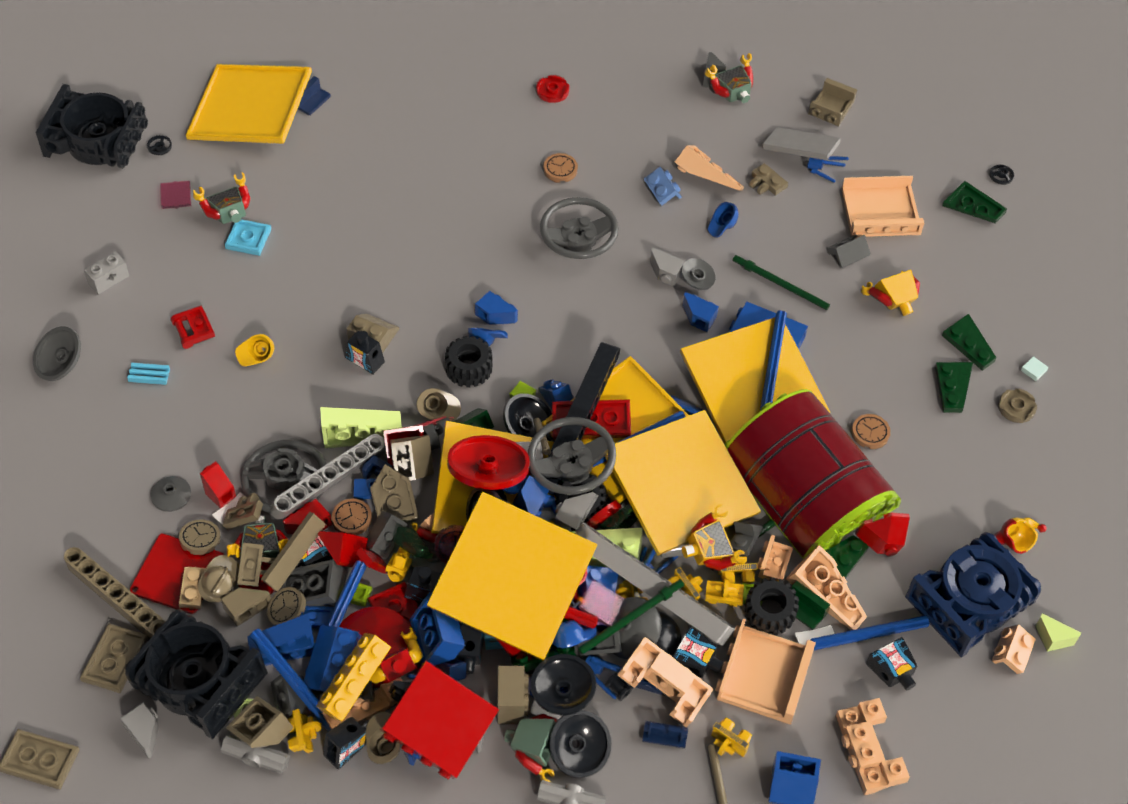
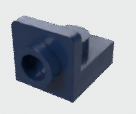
(374, 466)

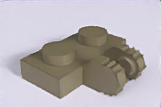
(769, 179)
(246, 511)
(251, 564)

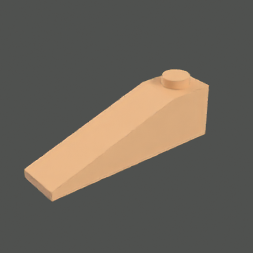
(698, 164)
(822, 577)

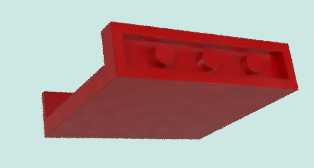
(439, 721)

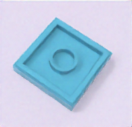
(248, 237)

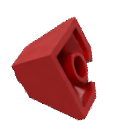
(886, 534)

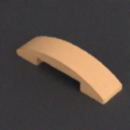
(365, 709)

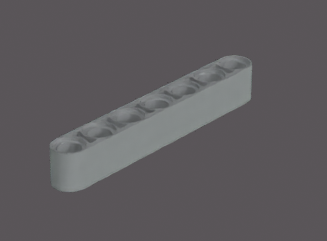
(321, 481)

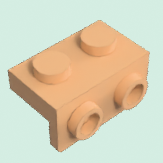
(775, 560)
(1014, 648)

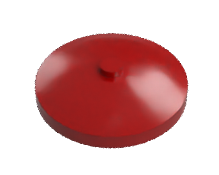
(488, 462)
(380, 622)

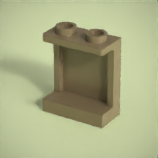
(833, 102)

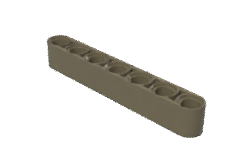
(110, 589)

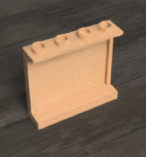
(881, 206)
(764, 673)

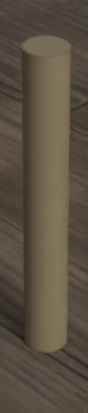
(544, 443)
(717, 775)

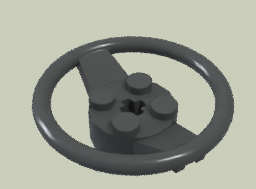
(579, 233)
(585, 456)
(272, 467)

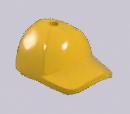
(252, 352)

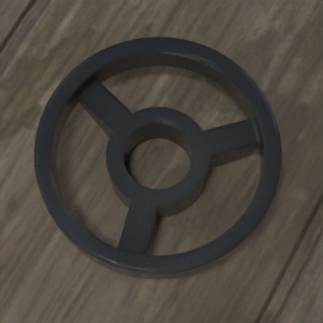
(159, 151)
(1002, 168)

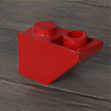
(217, 485)
(294, 520)

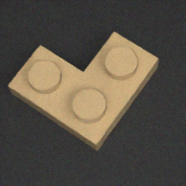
(190, 594)

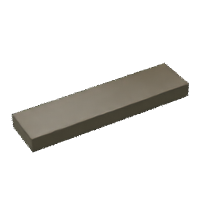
(293, 551)

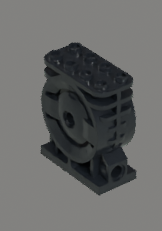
(95, 121)
(192, 647)

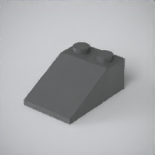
(318, 582)

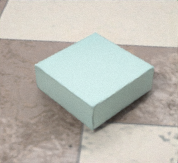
(1034, 368)

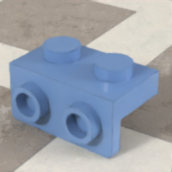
(662, 186)

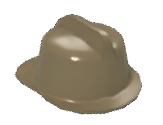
(436, 403)
(218, 578)
(378, 748)

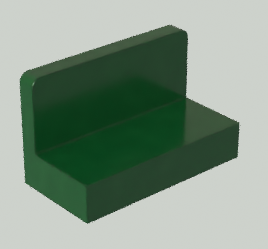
(478, 418)
(811, 607)

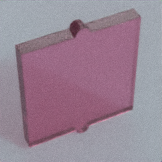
(175, 194)
(601, 603)

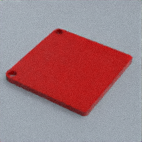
(163, 572)

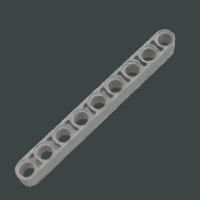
(651, 582)

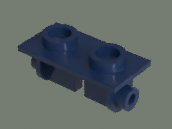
(665, 734)

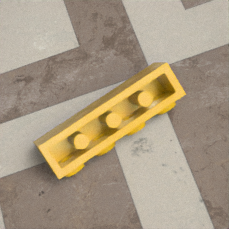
(353, 676)

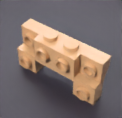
(669, 677)
(864, 749)

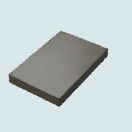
(110, 658)
(38, 759)

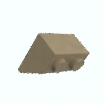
(375, 327)
(260, 724)

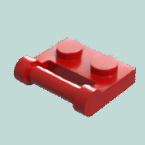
(198, 323)

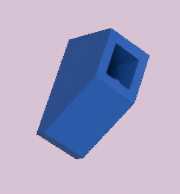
(495, 310)
(699, 311)
(555, 391)

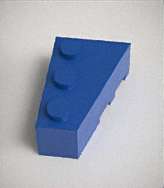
(605, 577)
(291, 639)

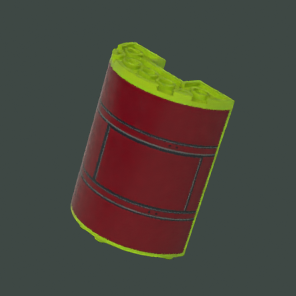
(808, 472)

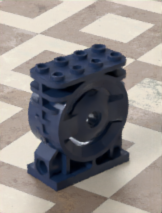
(968, 609)

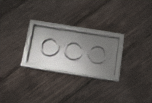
(801, 143)

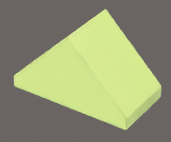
(1056, 634)

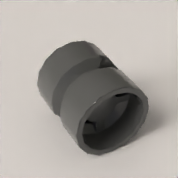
(431, 431)

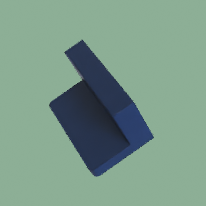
(313, 97)

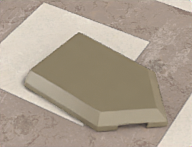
(394, 495)

